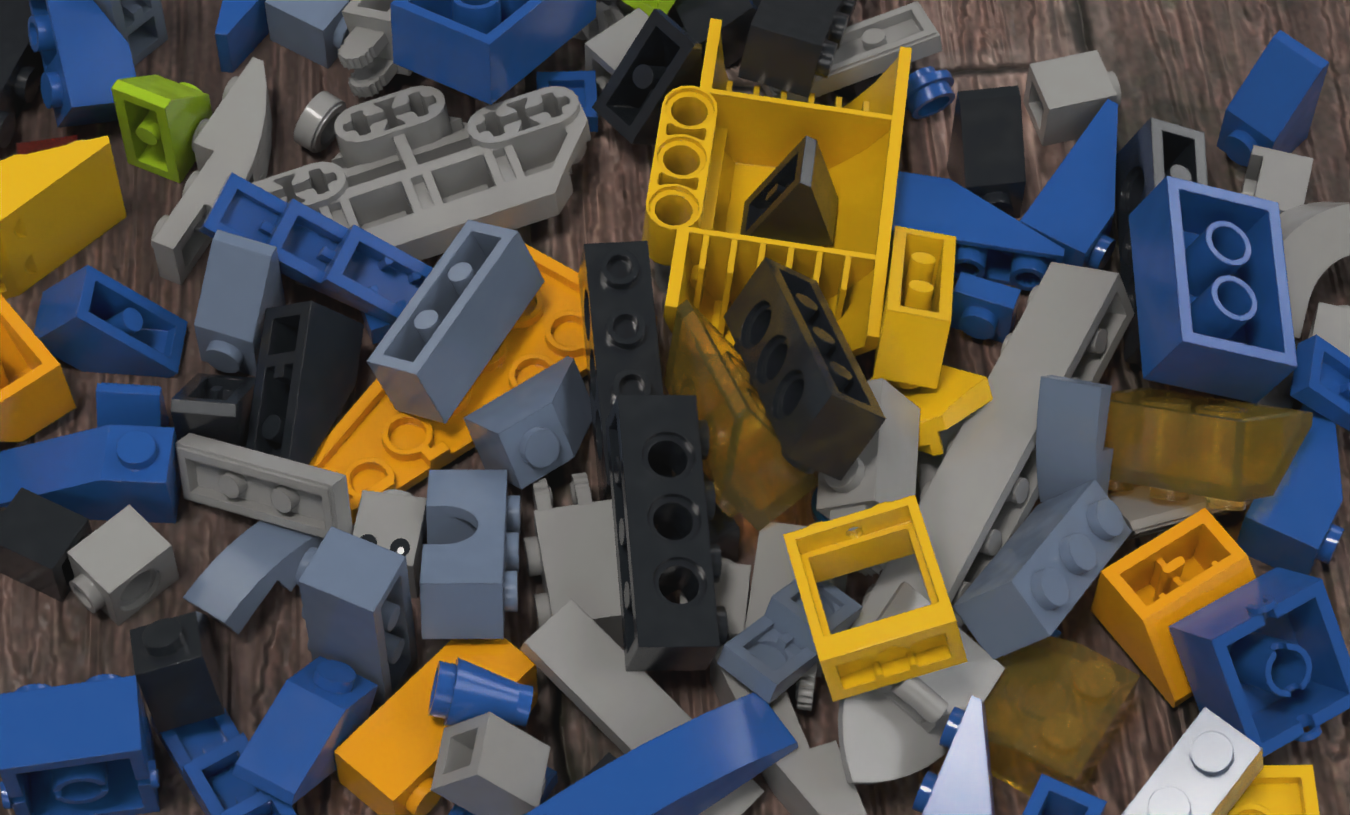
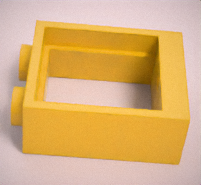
(886, 648)

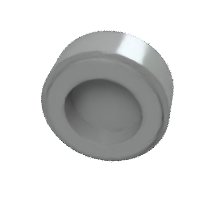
(316, 123)

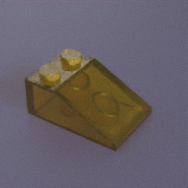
(1054, 712)

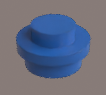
(929, 92)

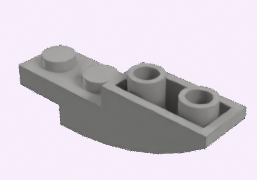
(229, 142)

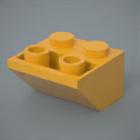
(1163, 585)

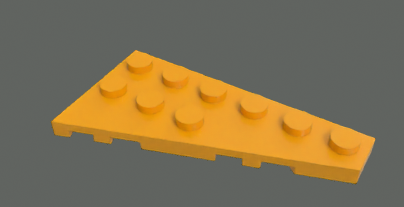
(396, 449)

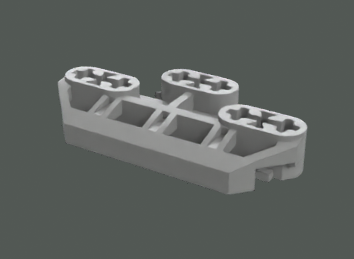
(422, 174)

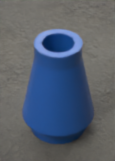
(467, 691)

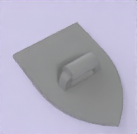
(901, 725)

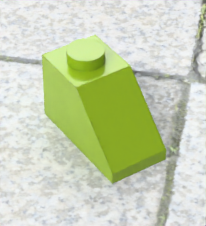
(159, 123)

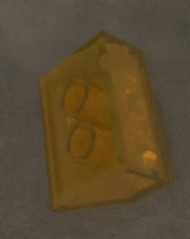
(743, 446)
(1201, 446)

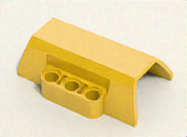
(721, 148)

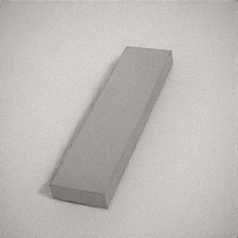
(619, 702)

